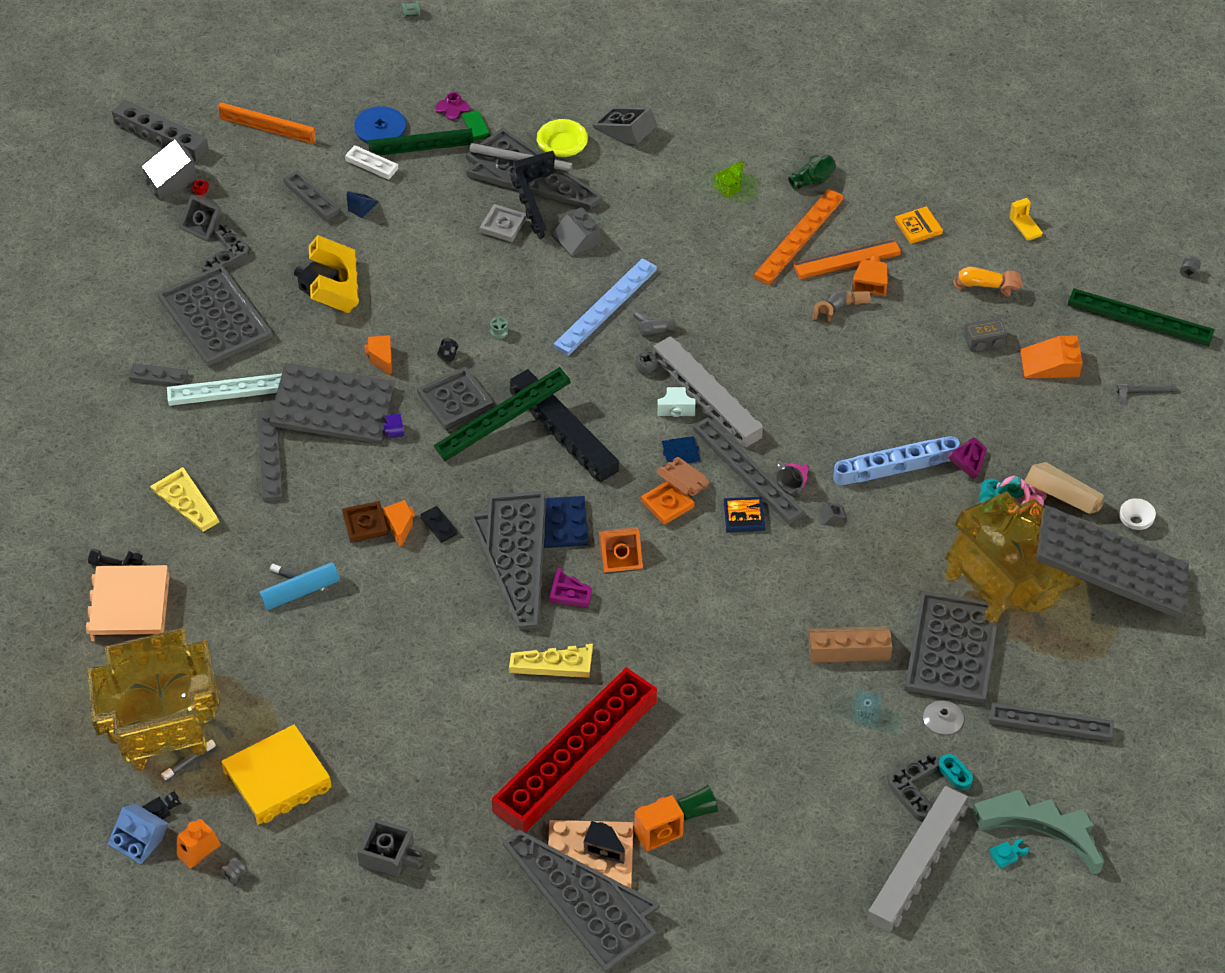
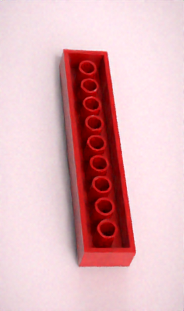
(574, 750)

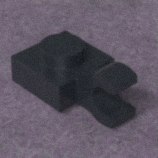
(161, 808)

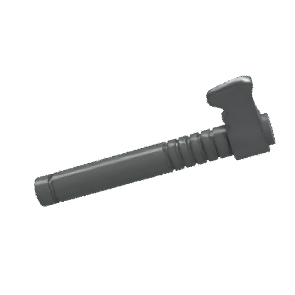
(1123, 389)

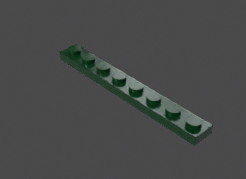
(1141, 317)
(502, 414)

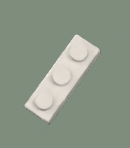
(371, 162)

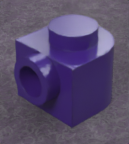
(394, 426)

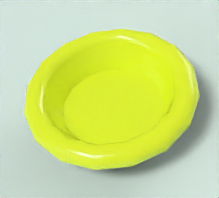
(562, 137)

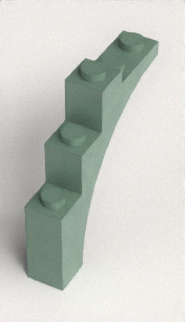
(1015, 811)

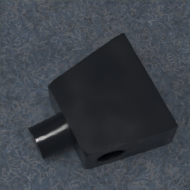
(311, 272)

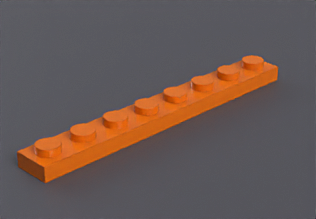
(798, 237)

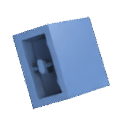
(137, 832)

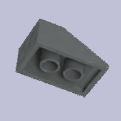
(627, 124)

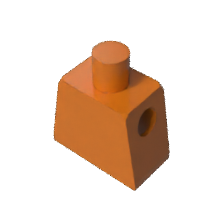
(871, 276)
(196, 843)

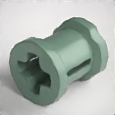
(410, 12)

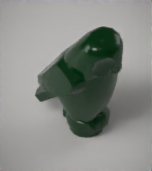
(815, 171)

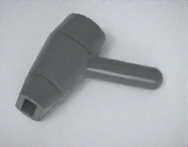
(652, 327)

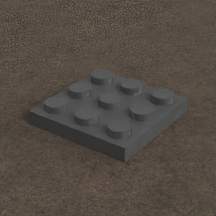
(455, 398)

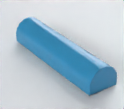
(299, 586)

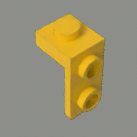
(1020, 217)

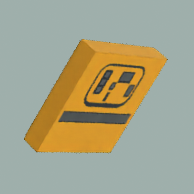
(918, 225)

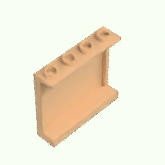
(128, 600)

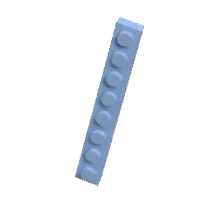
(605, 307)

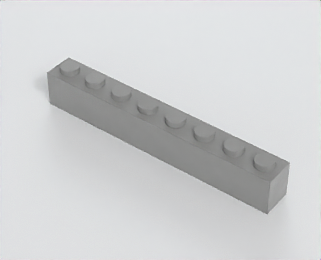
(708, 392)
(917, 859)

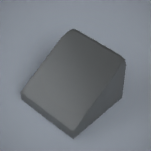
(832, 513)

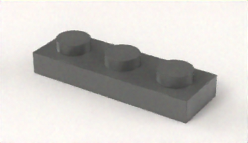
(157, 375)

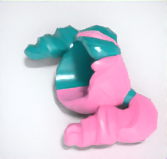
(1014, 486)

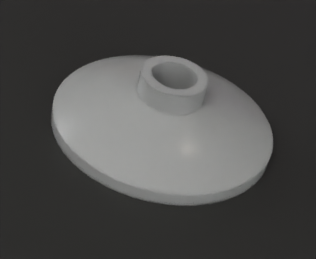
(941, 723)

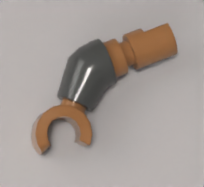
(837, 300)

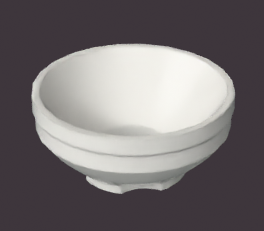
(1137, 508)

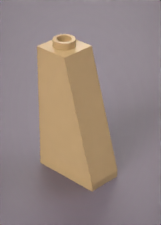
(1064, 487)

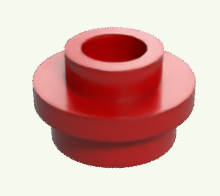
(200, 187)

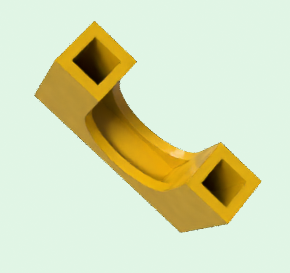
(336, 294)

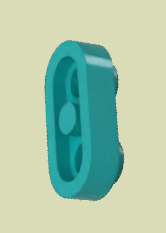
(956, 773)

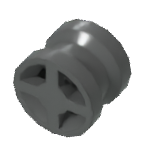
(1190, 267)
(233, 870)

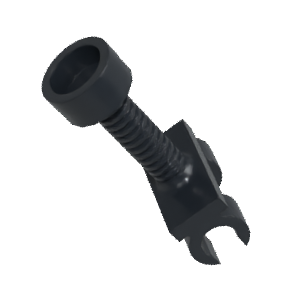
(96, 557)

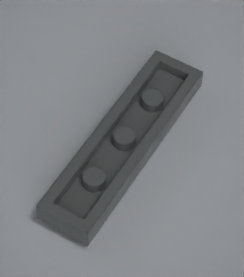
(311, 195)

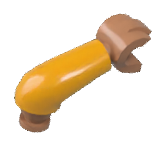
(976, 276)

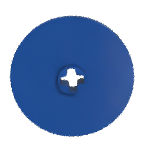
(368, 121)

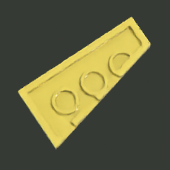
(185, 498)
(568, 662)

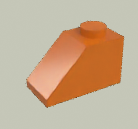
(380, 352)
(399, 520)

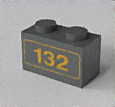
(985, 334)

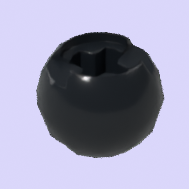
(447, 349)

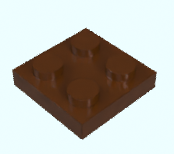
(365, 521)

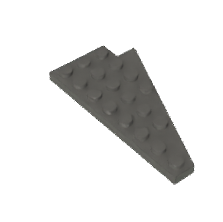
(558, 186)
(515, 546)
(596, 908)

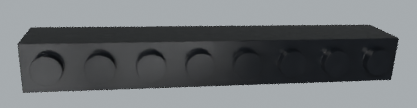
(569, 431)

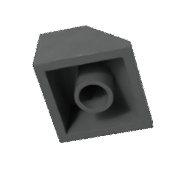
(577, 232)

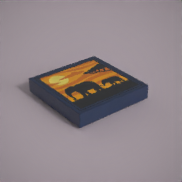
(744, 514)

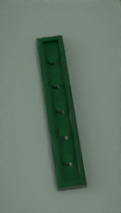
(421, 142)

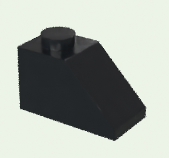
(603, 843)

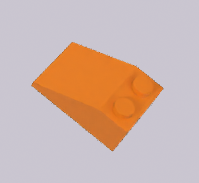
(1052, 358)

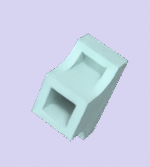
(676, 403)

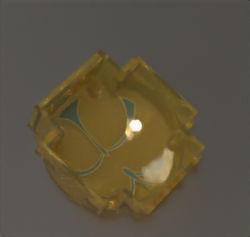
(999, 557)
(154, 695)

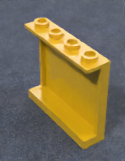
(277, 774)

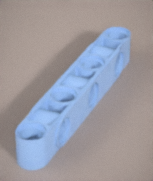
(894, 460)

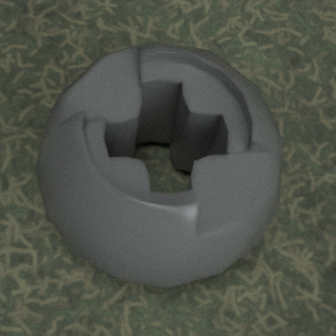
(646, 362)

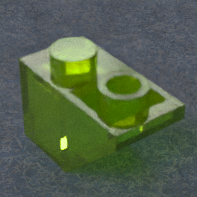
(730, 179)

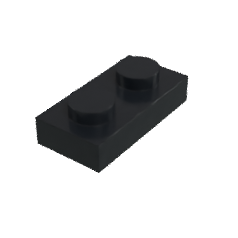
(438, 524)

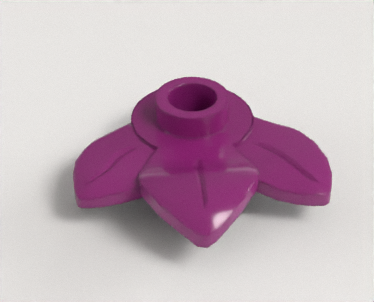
(452, 106)

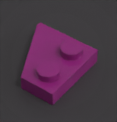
(969, 457)
(570, 591)

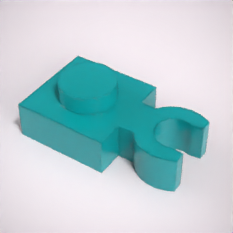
(1005, 854)

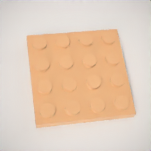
(569, 838)

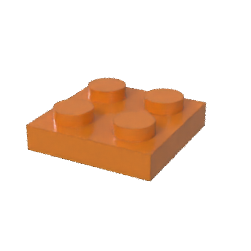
(667, 502)

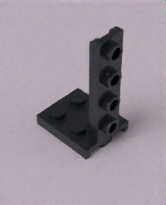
(526, 171)

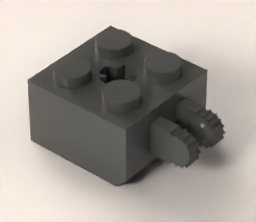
(388, 847)

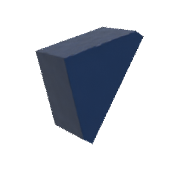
(360, 203)

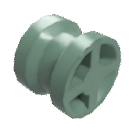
(499, 327)

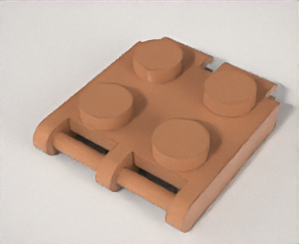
(683, 477)

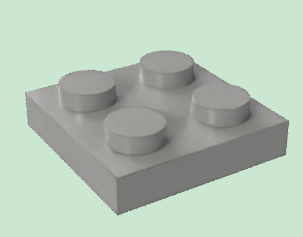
(503, 223)

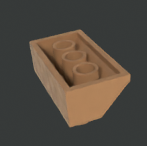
(849, 644)

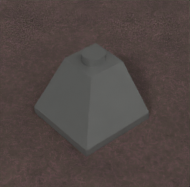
(200, 216)

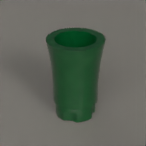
(698, 803)

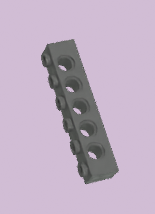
(158, 128)

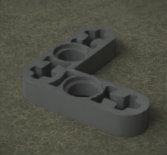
(230, 251)
(909, 780)

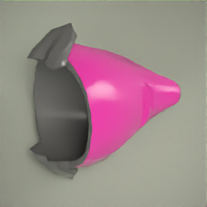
(791, 477)

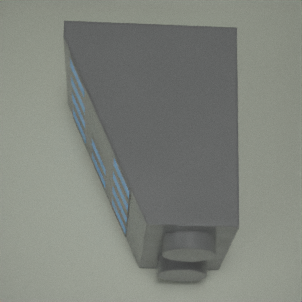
(169, 170)

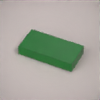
(475, 121)

